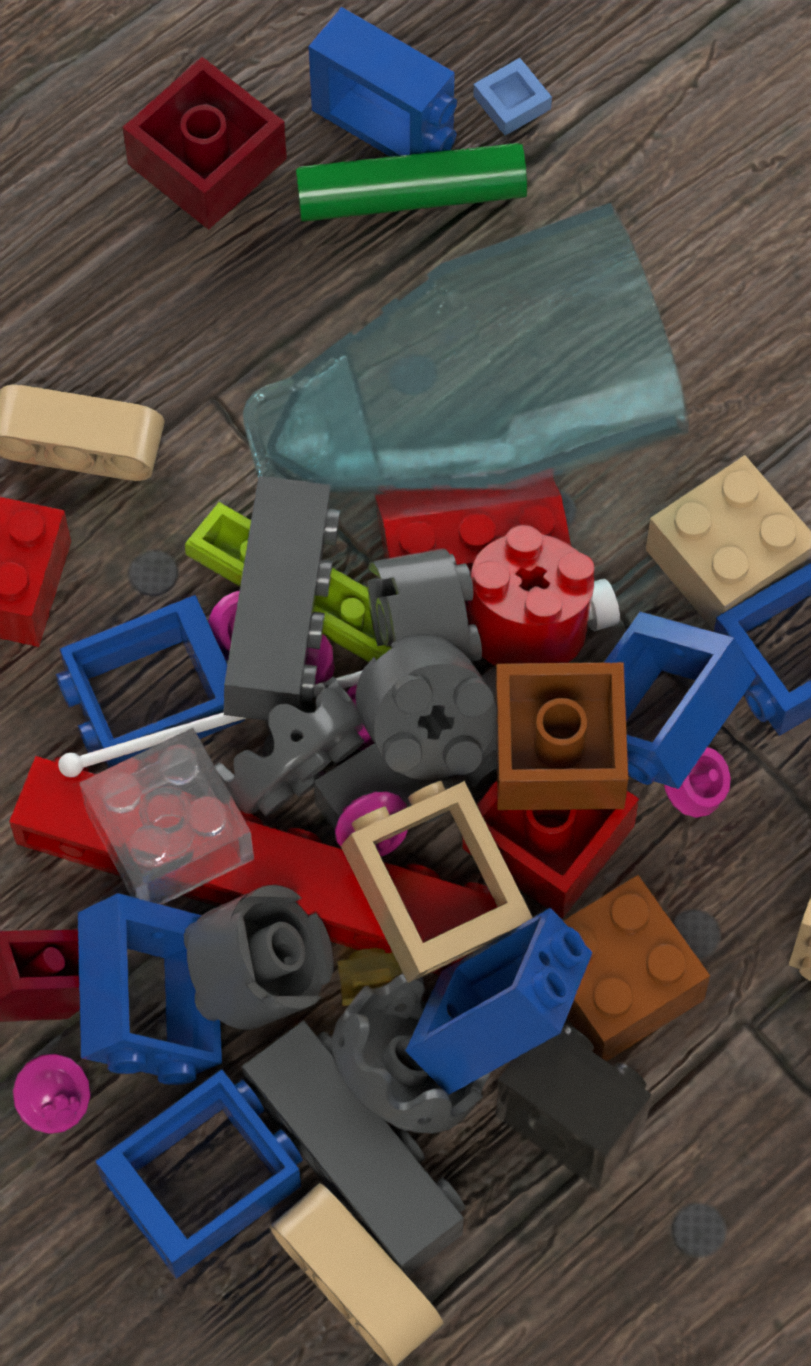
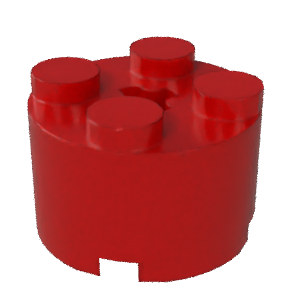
(531, 598)

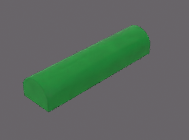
(411, 182)

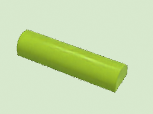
(222, 547)

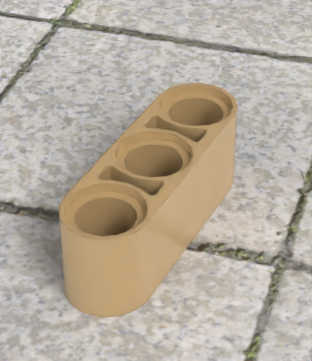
(78, 432)
(356, 1275)

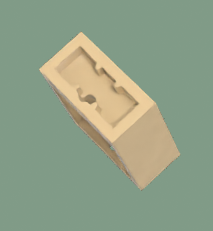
(413, 955)

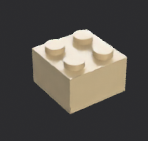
(728, 540)

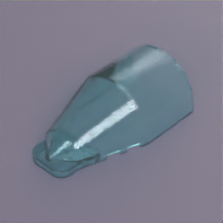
(485, 374)

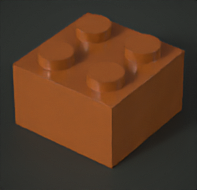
(561, 736)
(637, 971)

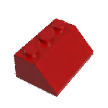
(465, 520)

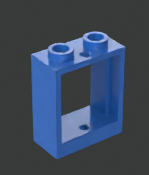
(381, 88)
(134, 640)
(691, 652)
(767, 694)
(500, 1001)
(105, 1034)
(242, 1107)

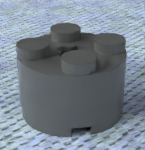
(423, 597)
(426, 708)
(257, 958)

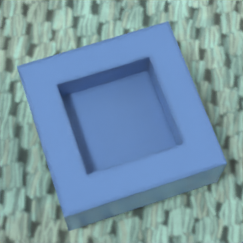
(512, 96)

